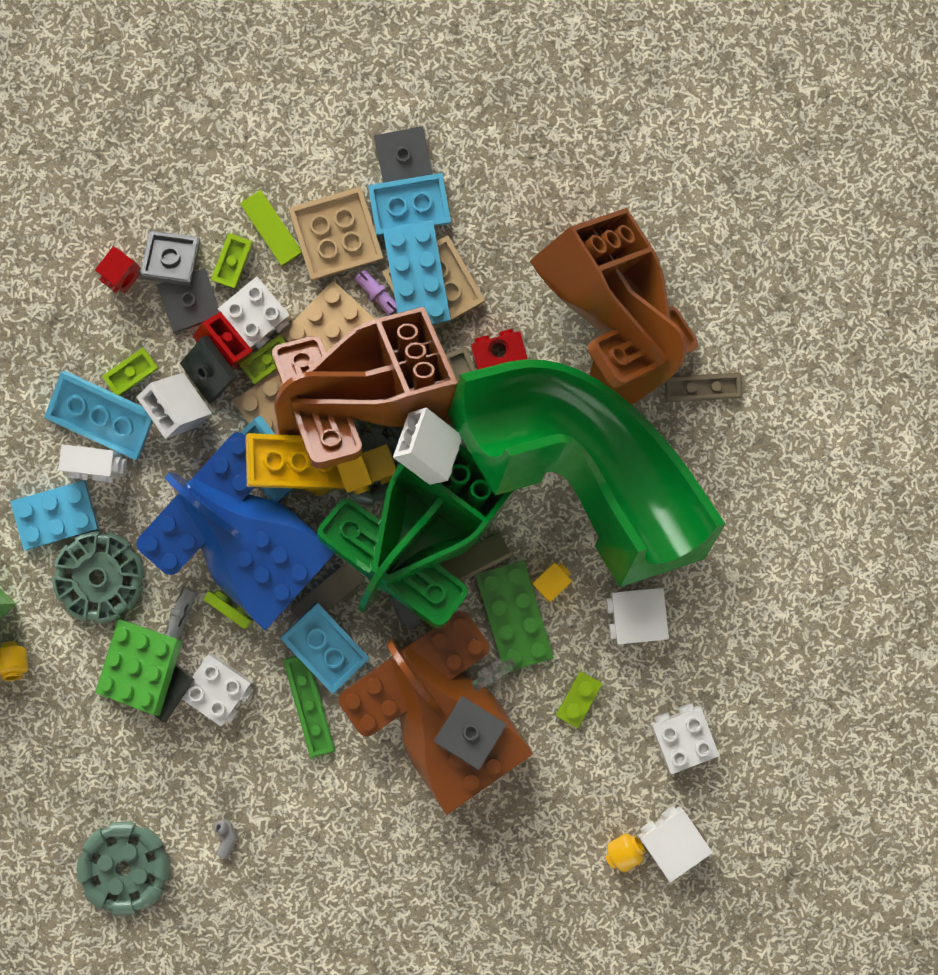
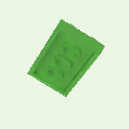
(514, 615)

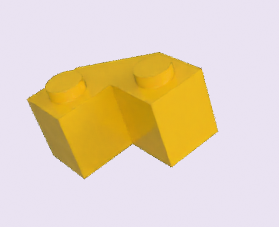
(368, 468)

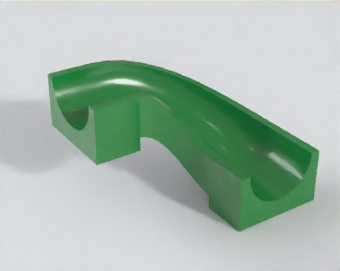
(630, 481)

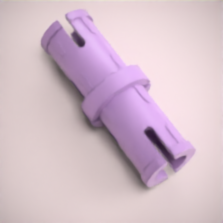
(376, 292)

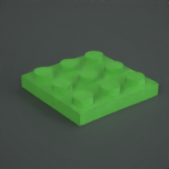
(139, 667)

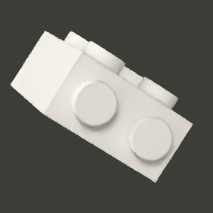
(255, 314)
(174, 405)
(427, 446)
(98, 463)
(638, 616)
(218, 690)
(684, 738)
(674, 843)

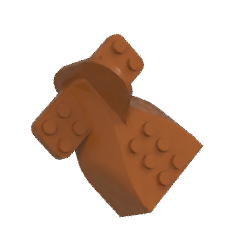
(618, 286)
(367, 376)
(423, 688)

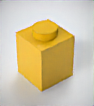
(552, 581)

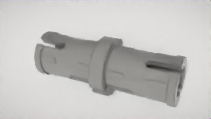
(180, 613)

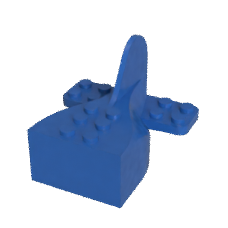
(250, 543)

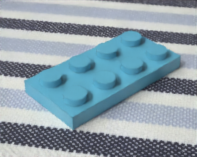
(417, 270)
(99, 415)

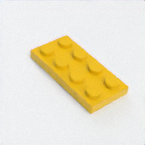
(283, 463)

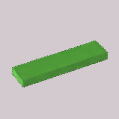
(309, 707)

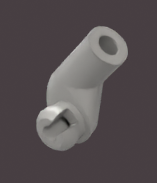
(228, 836)

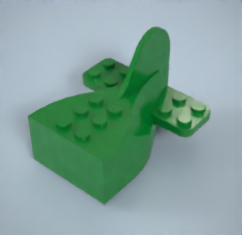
(415, 533)

